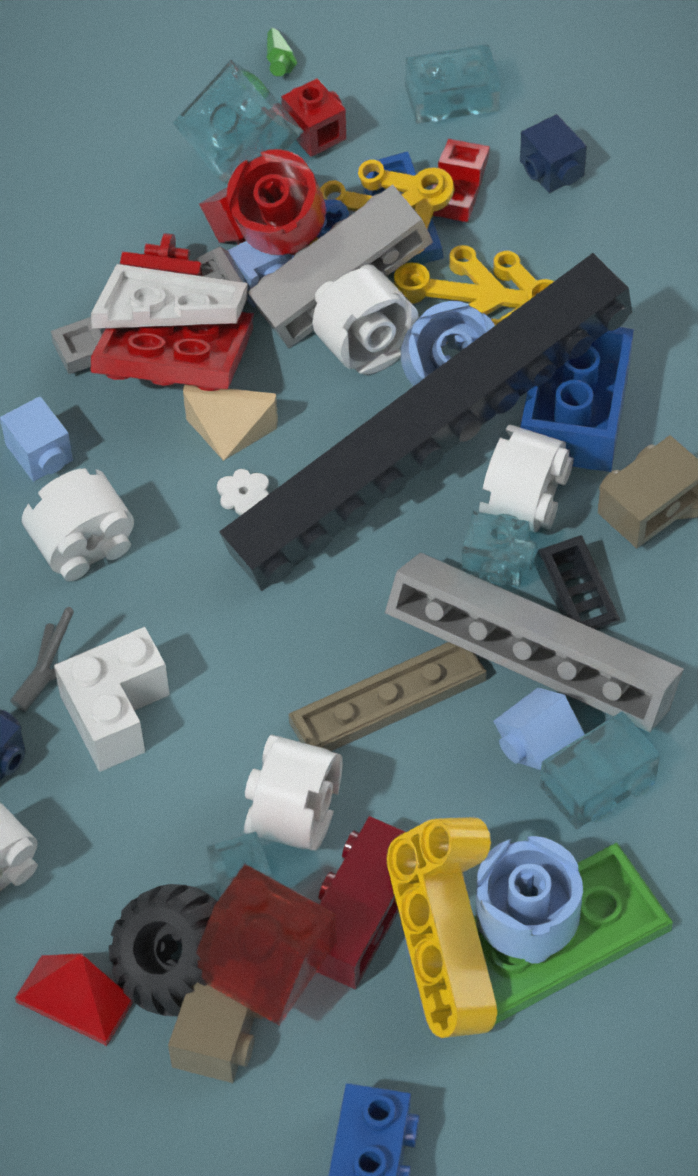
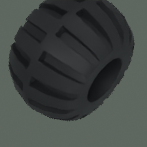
(148, 937)

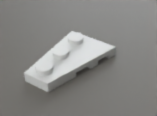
(166, 299)

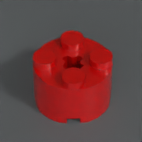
(276, 202)

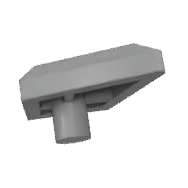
(220, 265)

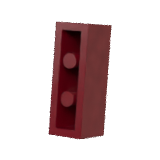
(361, 901)

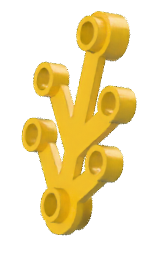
(414, 189)
(488, 292)

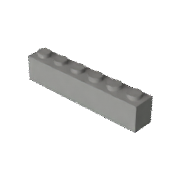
(534, 641)

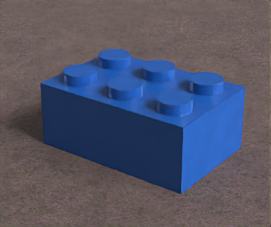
(585, 401)

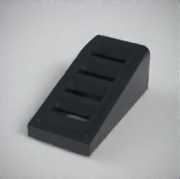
(577, 552)

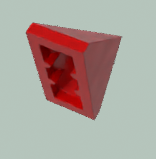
(75, 995)

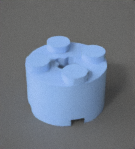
(441, 324)
(528, 898)

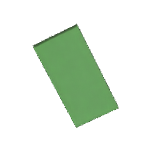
(614, 920)

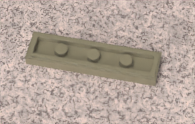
(387, 697)

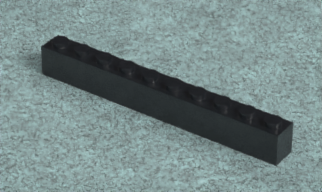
(427, 422)

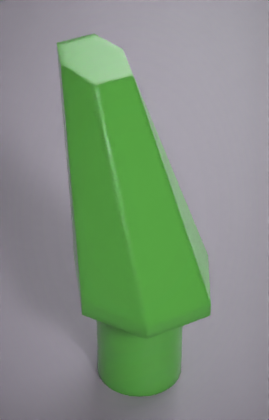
(279, 54)

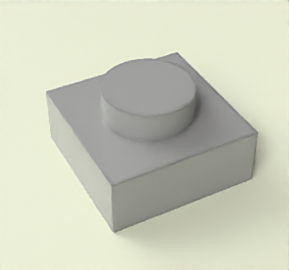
(76, 344)

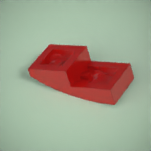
(466, 166)

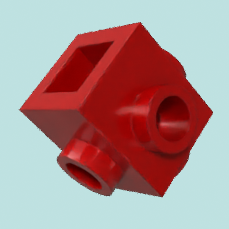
(318, 114)

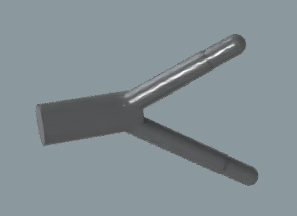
(42, 673)

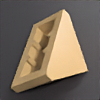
(230, 417)

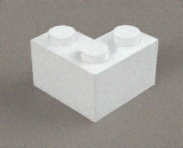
(105, 689)

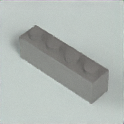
(378, 234)

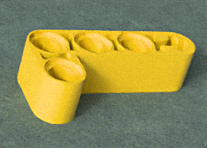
(440, 923)

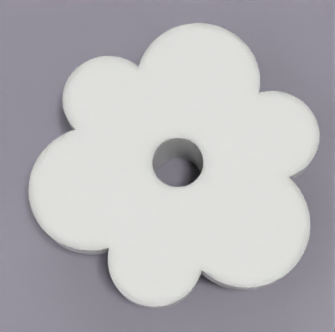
(242, 490)

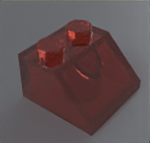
(264, 943)

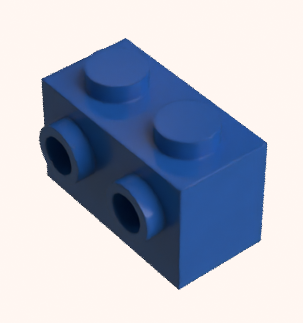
(373, 1133)

